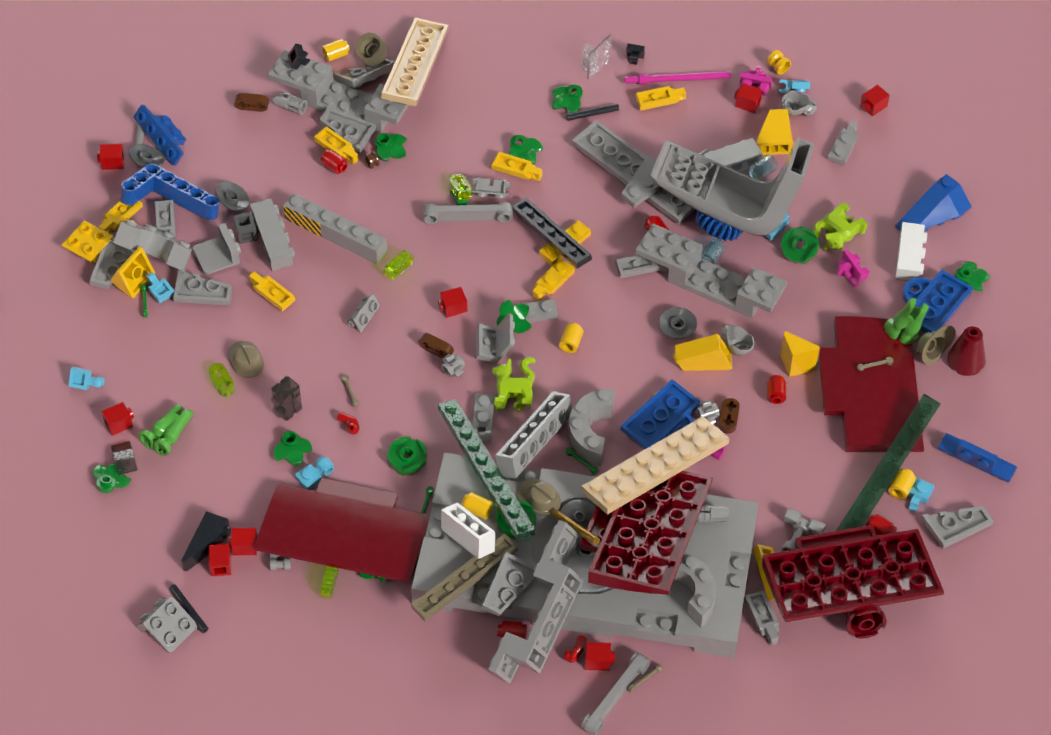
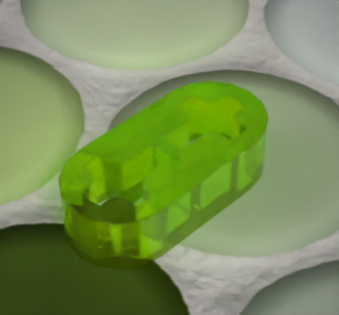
(460, 186)
(398, 264)
(225, 378)
(329, 582)

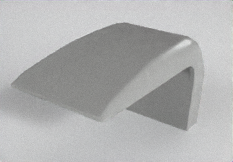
(728, 194)

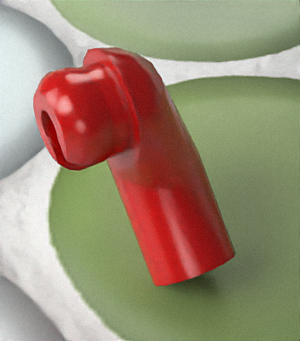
(350, 421)
(578, 648)

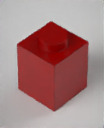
(748, 98)
(874, 100)
(111, 156)
(453, 302)
(118, 418)
(243, 541)
(220, 559)
(599, 656)

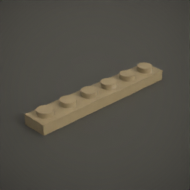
(462, 579)

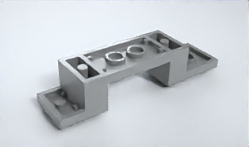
(321, 91)
(710, 280)
(563, 590)

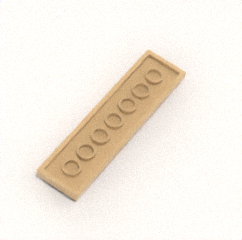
(414, 62)
(655, 465)

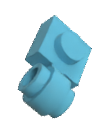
(312, 476)

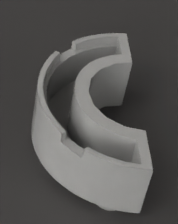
(154, 243)
(586, 412)
(702, 584)

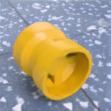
(779, 63)

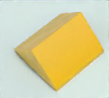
(133, 273)
(798, 355)

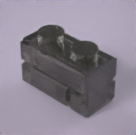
(286, 398)

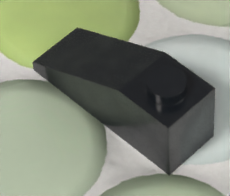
(211, 531)

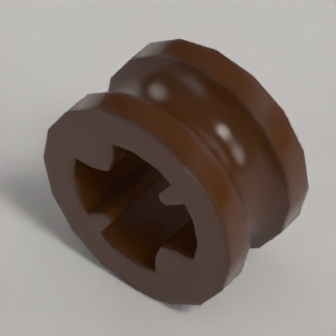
(372, 159)

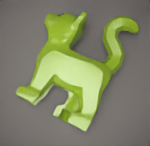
(840, 227)
(514, 387)

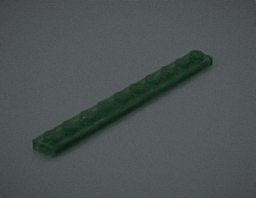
(890, 463)
(486, 469)

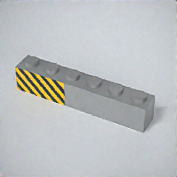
(335, 228)

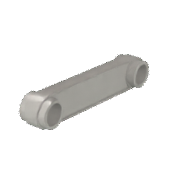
(502, 212)
(594, 722)

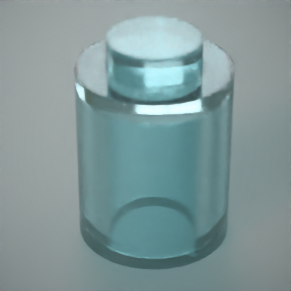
(763, 167)
(713, 250)

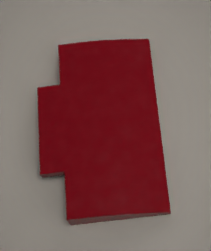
(871, 400)
(344, 529)
(647, 536)
(850, 572)

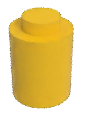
(335, 50)
(571, 338)
(902, 484)
(478, 505)

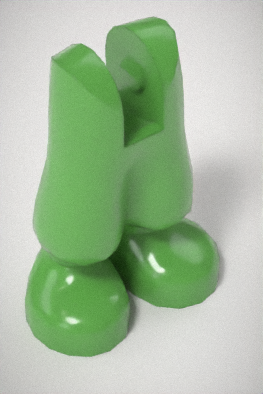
(910, 318)
(166, 430)

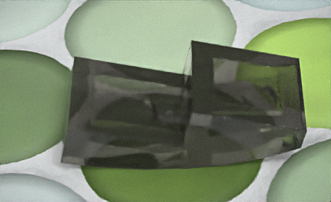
(124, 458)

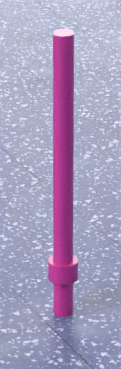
(644, 79)

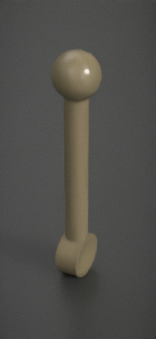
(889, 360)
(345, 378)
(658, 668)

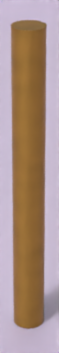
(579, 529)

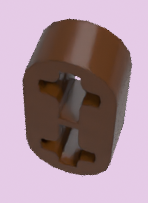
(251, 102)
(435, 345)
(728, 415)

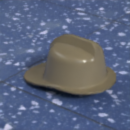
(371, 49)
(934, 344)
(246, 359)
(539, 495)

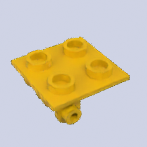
(87, 241)

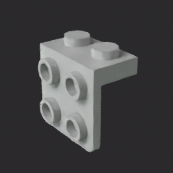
(218, 252)
(495, 342)
(167, 623)

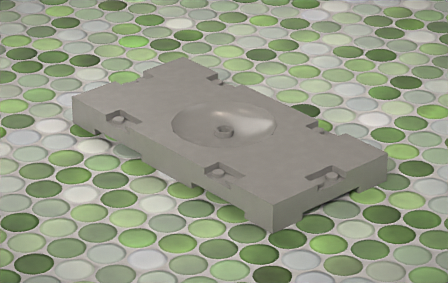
(598, 609)

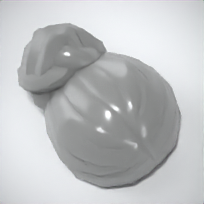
(798, 104)
(737, 340)

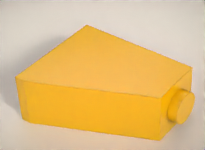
(776, 133)
(703, 354)

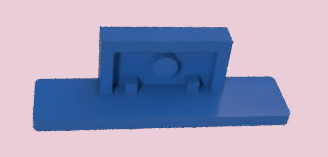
(162, 133)
(977, 457)

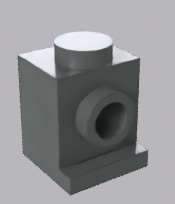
(245, 227)

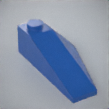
(940, 203)

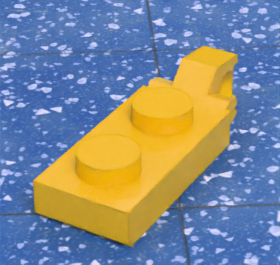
(659, 97)
(330, 140)
(516, 167)
(118, 214)
(553, 279)
(271, 291)

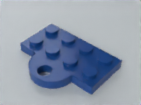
(941, 294)
(661, 415)

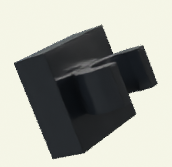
(634, 52)
(298, 57)

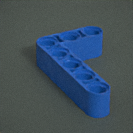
(170, 186)

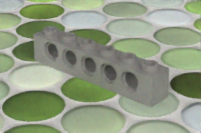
(534, 434)

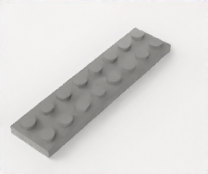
(623, 162)

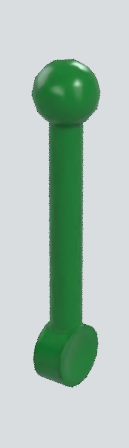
(143, 287)
(569, 451)
(429, 490)

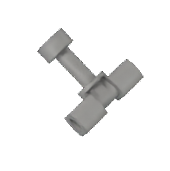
(801, 527)

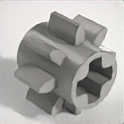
(453, 365)
(708, 410)

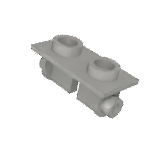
(498, 189)
(366, 311)

